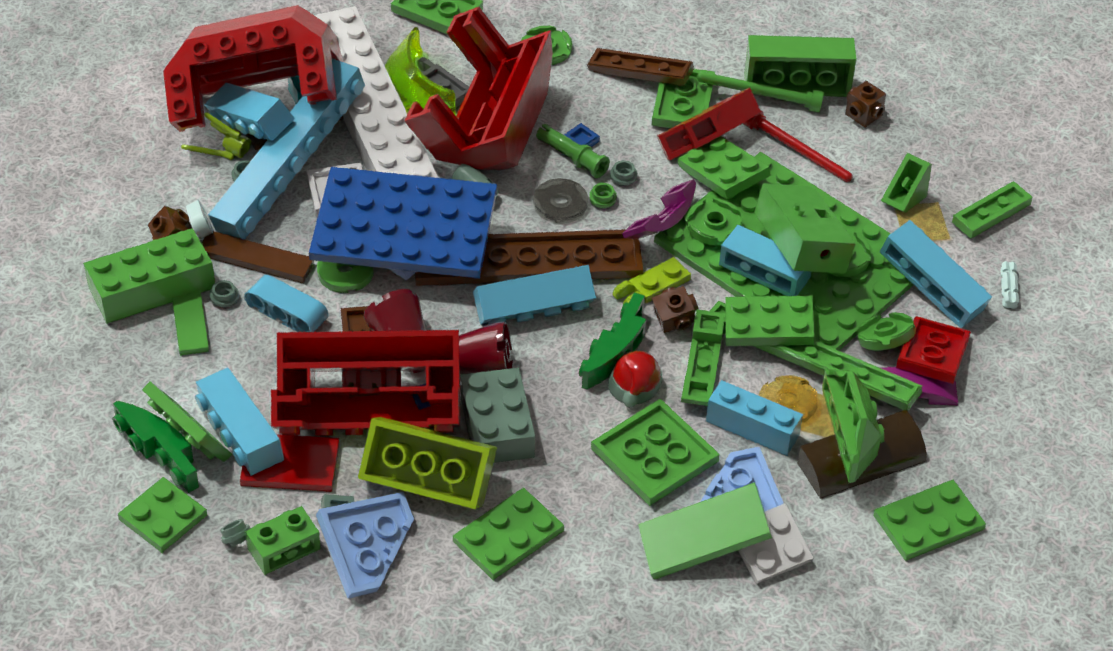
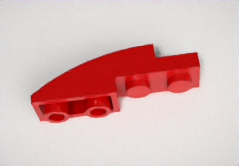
(709, 124)

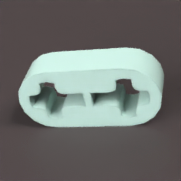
(199, 219)

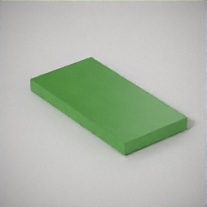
(704, 531)

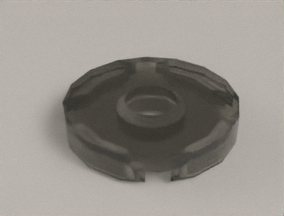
(560, 188)

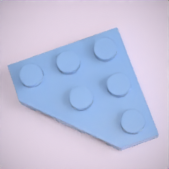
(743, 469)
(365, 539)

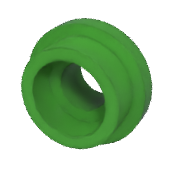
(603, 195)

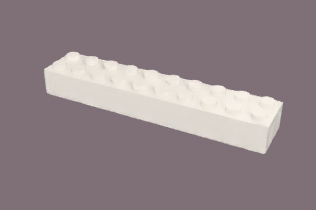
(377, 113)

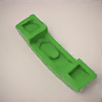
(703, 357)

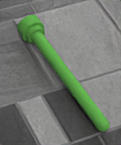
(811, 100)

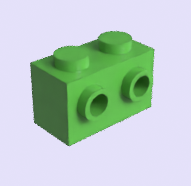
(283, 540)

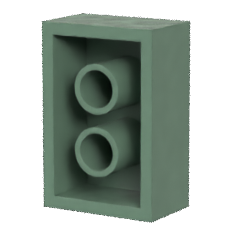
(498, 413)

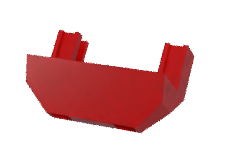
(247, 54)
(499, 103)
(365, 360)

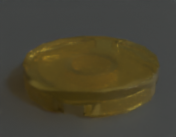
(792, 393)

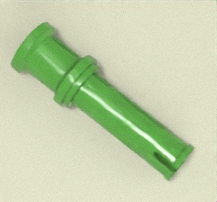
(581, 155)

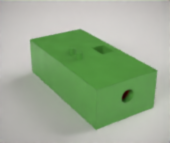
(804, 228)

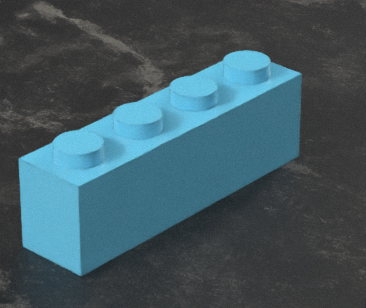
(249, 111)
(935, 274)
(535, 295)
(239, 421)

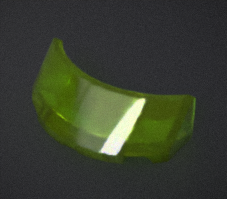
(409, 80)

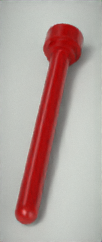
(760, 122)

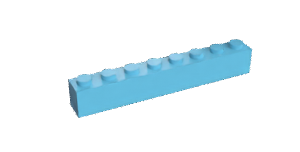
(284, 156)

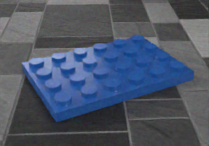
(404, 222)

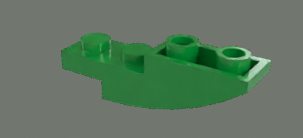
(613, 344)
(159, 439)

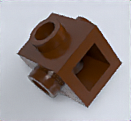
(865, 103)
(168, 222)
(674, 309)

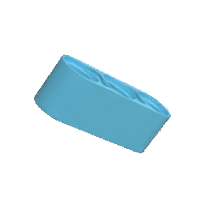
(286, 304)

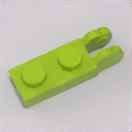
(654, 281)

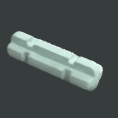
(1009, 285)

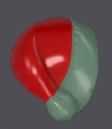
(635, 378)

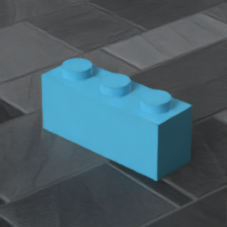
(761, 262)
(754, 417)

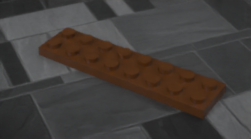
(537, 253)

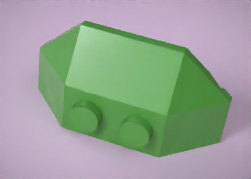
(852, 420)

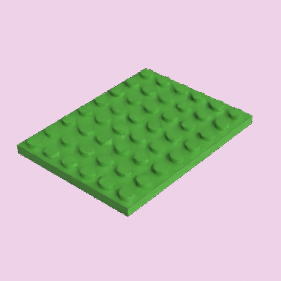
(838, 302)

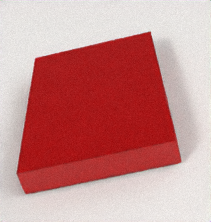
(934, 350)
(306, 465)

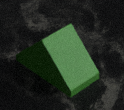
(908, 184)

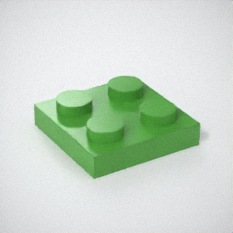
(162, 514)

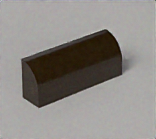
(900, 450)

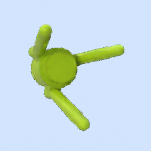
(233, 142)

